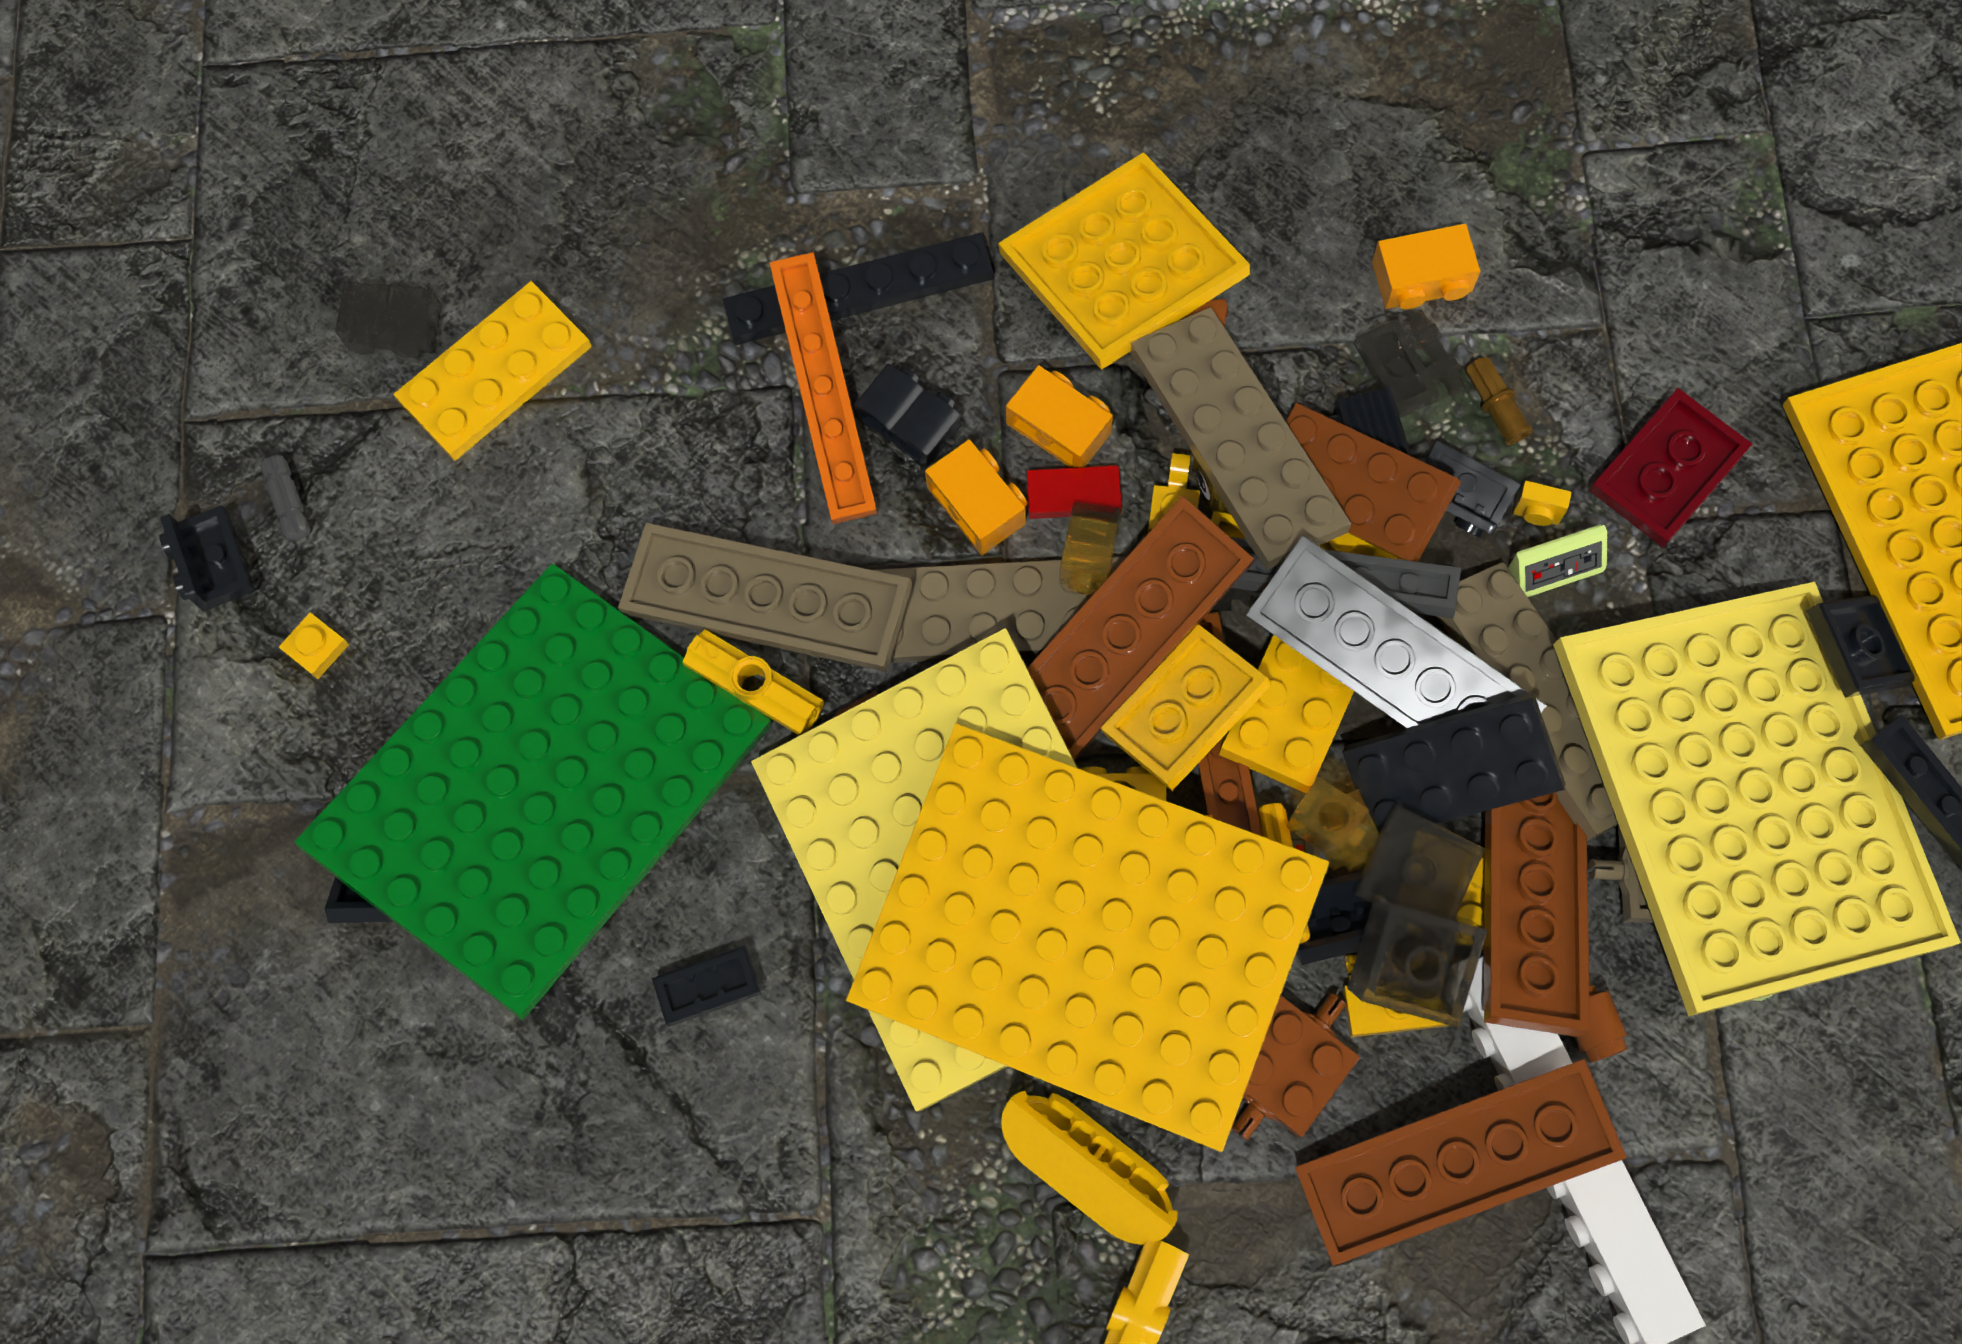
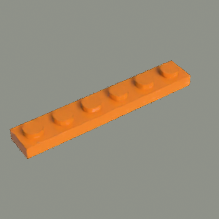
(823, 388)

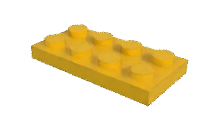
(492, 370)

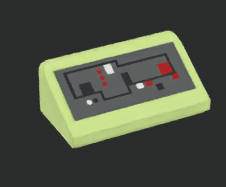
(1561, 561)

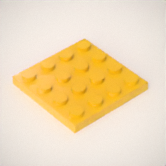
(1123, 259)

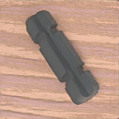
(285, 497)

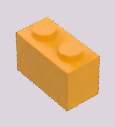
(1426, 267)
(1059, 417)
(977, 496)

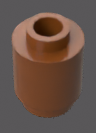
(1606, 1028)

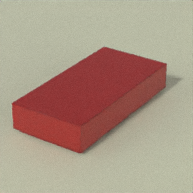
(1055, 490)

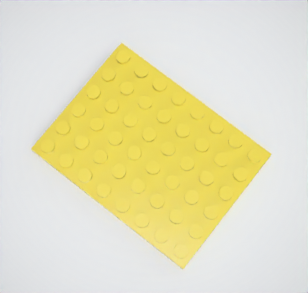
(856, 793)
(1750, 800)

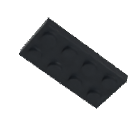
(1458, 763)

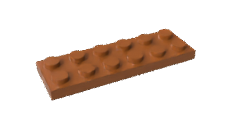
(1135, 621)
(1536, 919)
(1460, 1162)

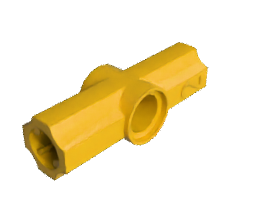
(729, 669)
(1144, 1303)

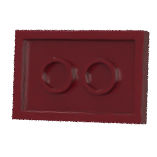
(1670, 467)

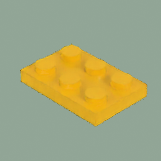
(1185, 707)

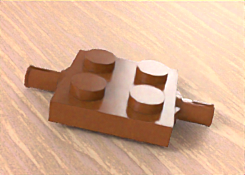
(1296, 1069)

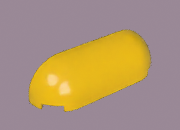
(1089, 1167)

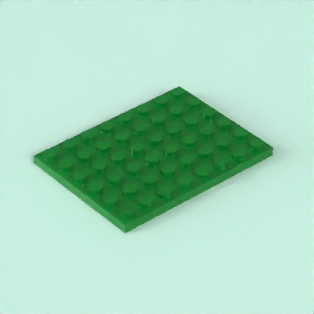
(534, 789)

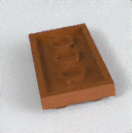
(1381, 490)

